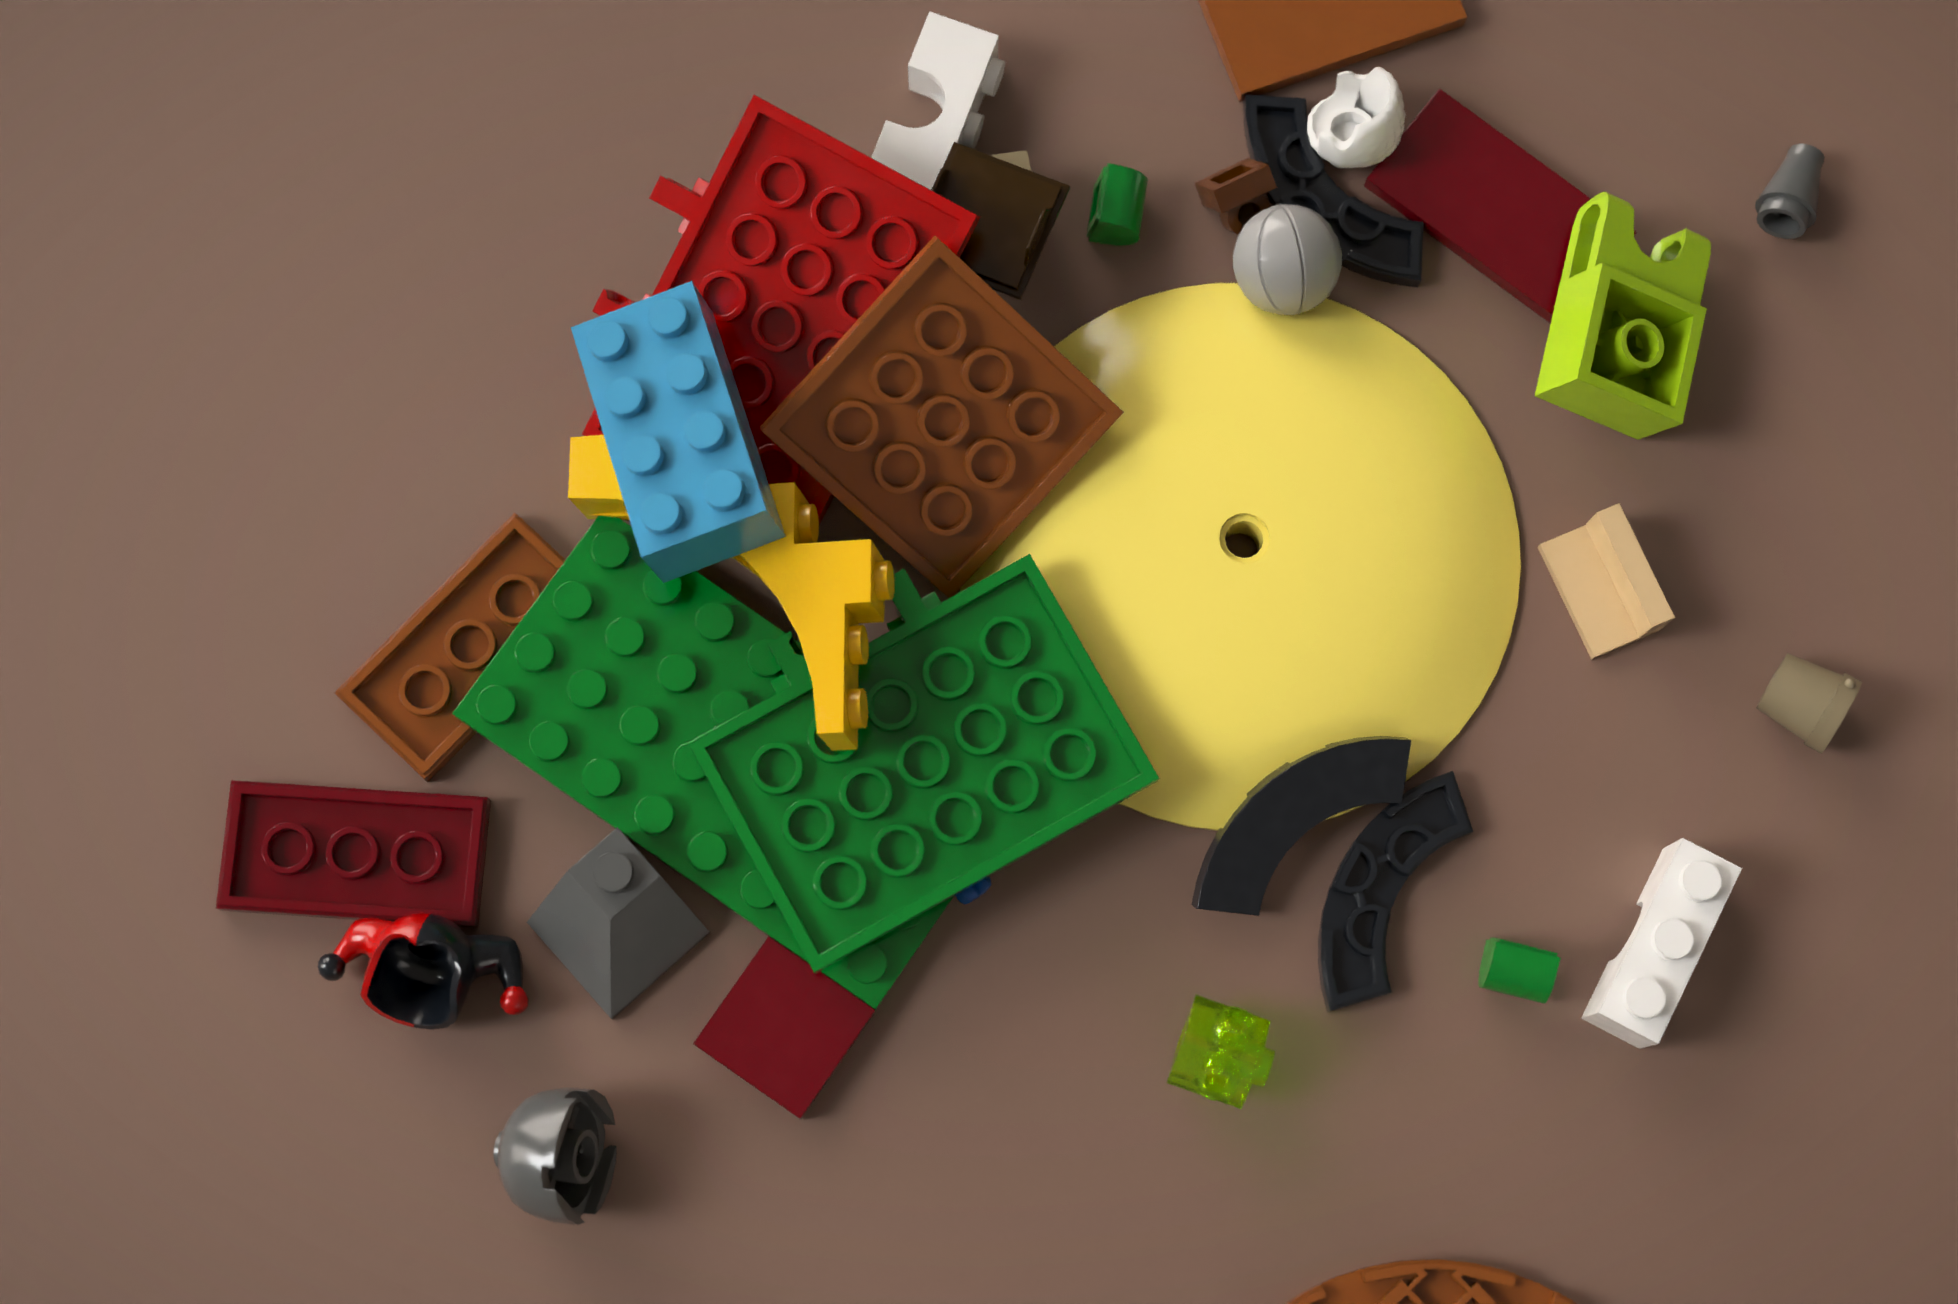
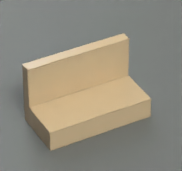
(1606, 582)

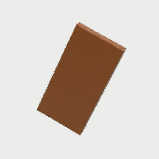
(1294, 40)
(446, 644)

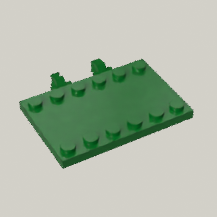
(972, 756)

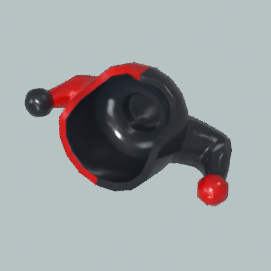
(425, 968)

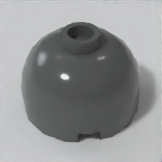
(556, 1155)

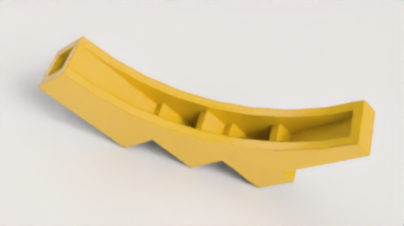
(819, 585)

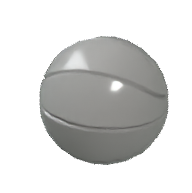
(1287, 259)

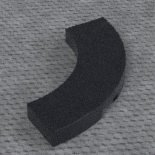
(1369, 240)
(1290, 805)
(1368, 882)

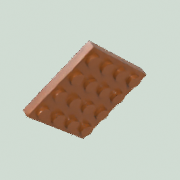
(941, 418)

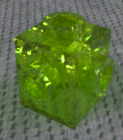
(1221, 1052)

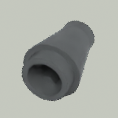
(1792, 194)

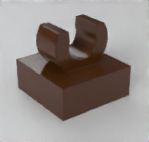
(1234, 187)

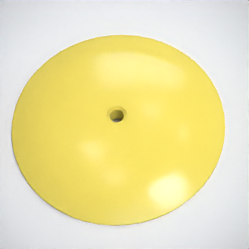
(1372, 521)

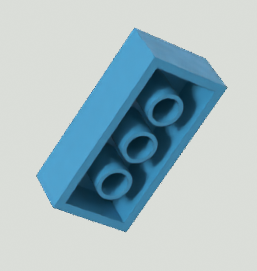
(677, 432)

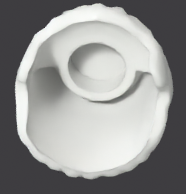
(1359, 121)

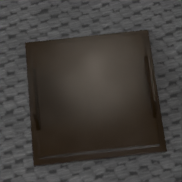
(1014, 212)

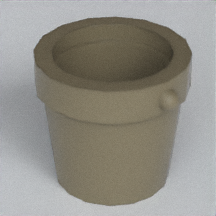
(1809, 700)

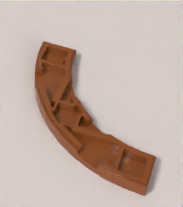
(1429, 1283)

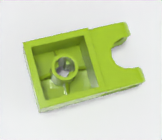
(1625, 323)

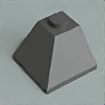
(616, 923)

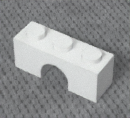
(955, 69)
(1658, 959)

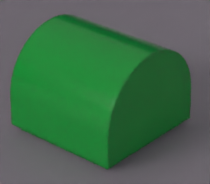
(1117, 206)
(1518, 970)

